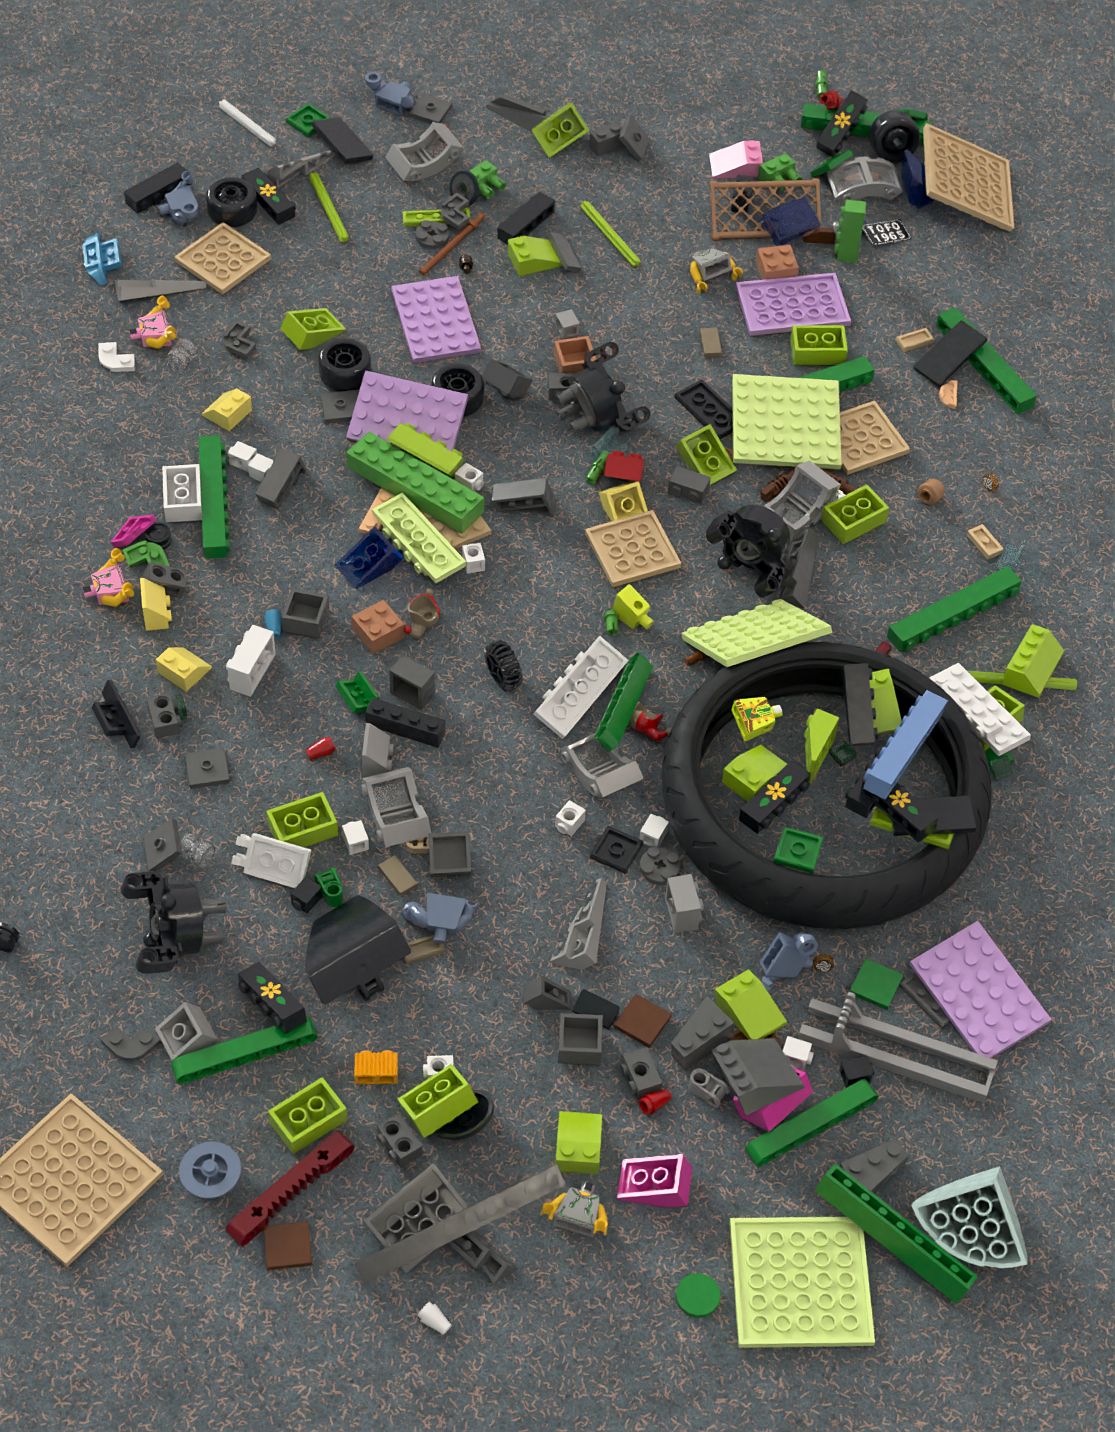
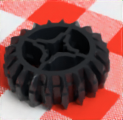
(503, 665)

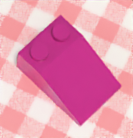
(656, 1181)

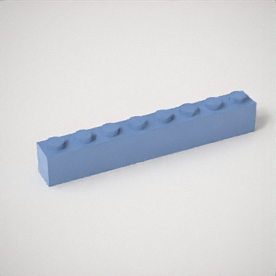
(904, 744)

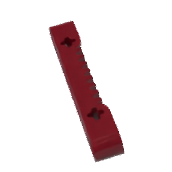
(246, 1227)

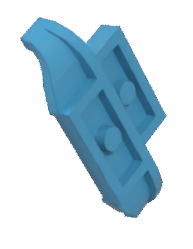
(101, 257)

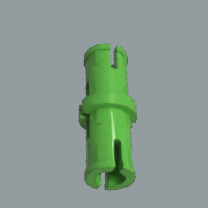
(821, 83)
(598, 468)

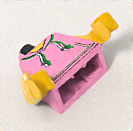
(154, 327)
(109, 583)

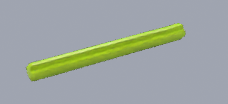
(329, 207)
(610, 234)
(998, 678)

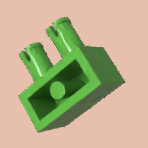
(779, 169)
(487, 176)

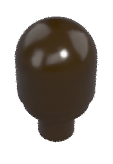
(466, 263)

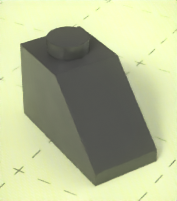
(546, 995)

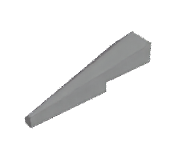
(287, 171)
(143, 288)
(584, 933)

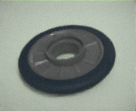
(465, 177)

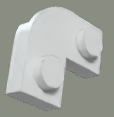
(116, 363)

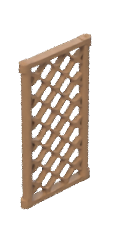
(759, 184)

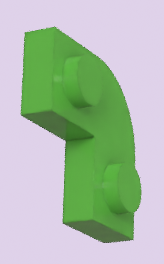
(144, 552)

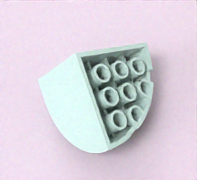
(974, 1220)

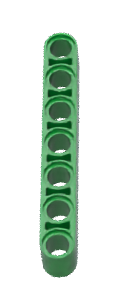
(623, 702)
(239, 1051)
(810, 1122)

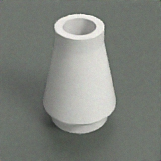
(434, 1318)

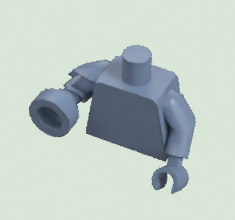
(390, 96)
(181, 202)
(442, 915)
(787, 957)

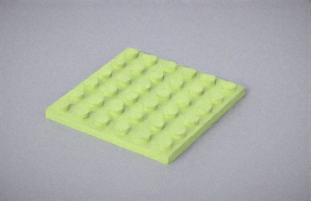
(786, 421)
(755, 632)
(801, 1282)

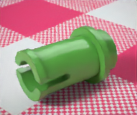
(611, 622)

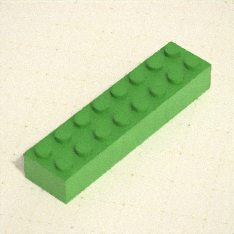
(419, 482)

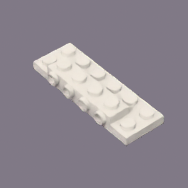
(580, 687)
(986, 715)

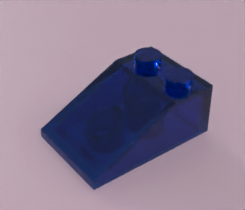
(914, 180)
(790, 221)
(369, 558)

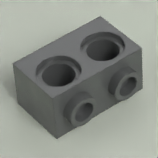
(169, 577)
(163, 715)
(403, 1139)

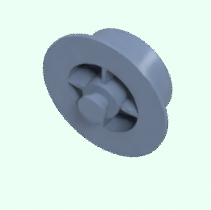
(210, 1170)

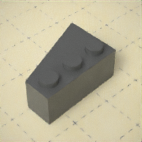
(280, 477)
(524, 496)
(701, 1033)
(877, 1165)

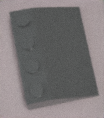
(756, 1072)
(414, 1208)

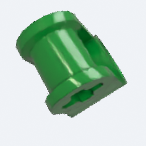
(330, 885)

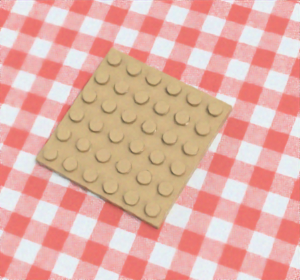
(968, 177)
(72, 1179)

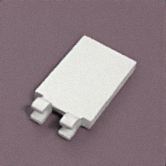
(272, 859)

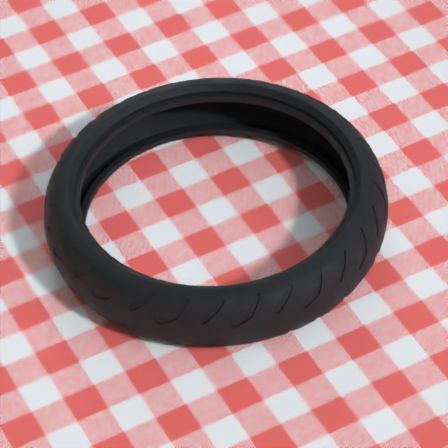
(794, 894)

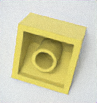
(229, 409)
(623, 500)
(155, 605)
(181, 667)

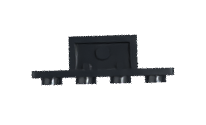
(114, 716)

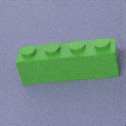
(851, 230)

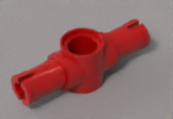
(831, 100)

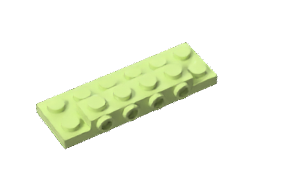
(418, 539)

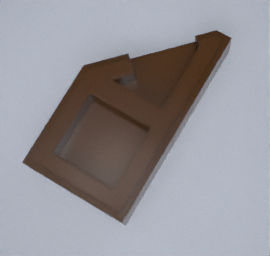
(821, 235)

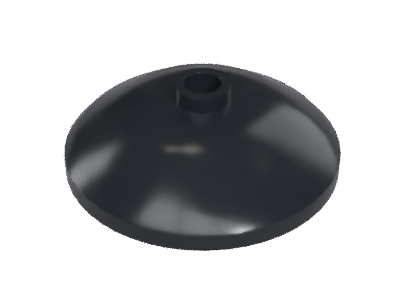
(470, 1121)

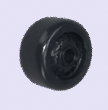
(893, 134)
(231, 201)
(344, 364)
(462, 379)

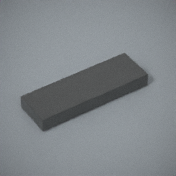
(564, 252)
(922, 997)

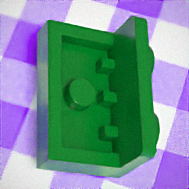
(357, 692)

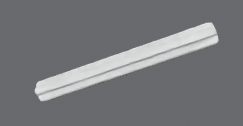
(247, 123)

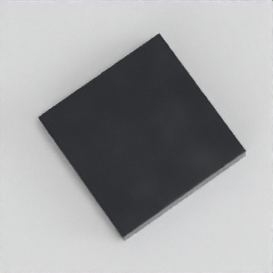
(616, 849)

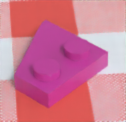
(132, 529)

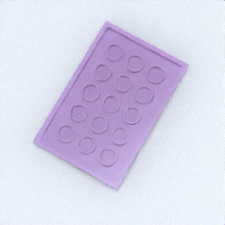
(783, 302)
(435, 319)
(391, 401)
(980, 991)

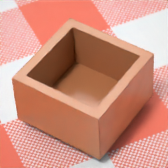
(776, 262)
(570, 354)
(378, 626)

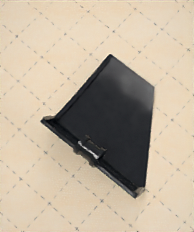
(351, 948)

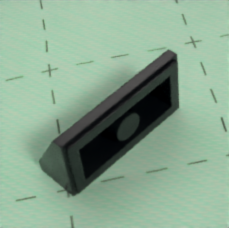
(592, 1004)

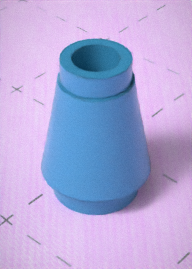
(274, 622)

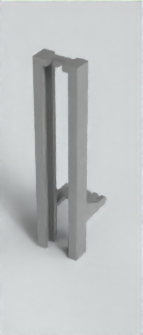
(851, 1016)

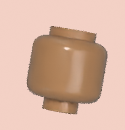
(931, 491)

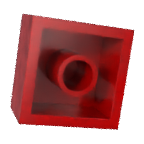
(624, 466)

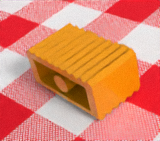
(376, 1067)

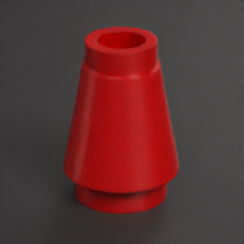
(321, 748)
(654, 1101)

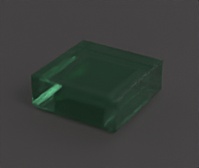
(181, 706)
(842, 753)
(1000, 768)

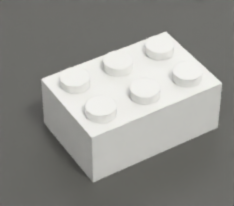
(182, 493)
(251, 660)

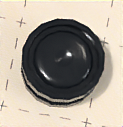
(159, 534)
(8, 937)

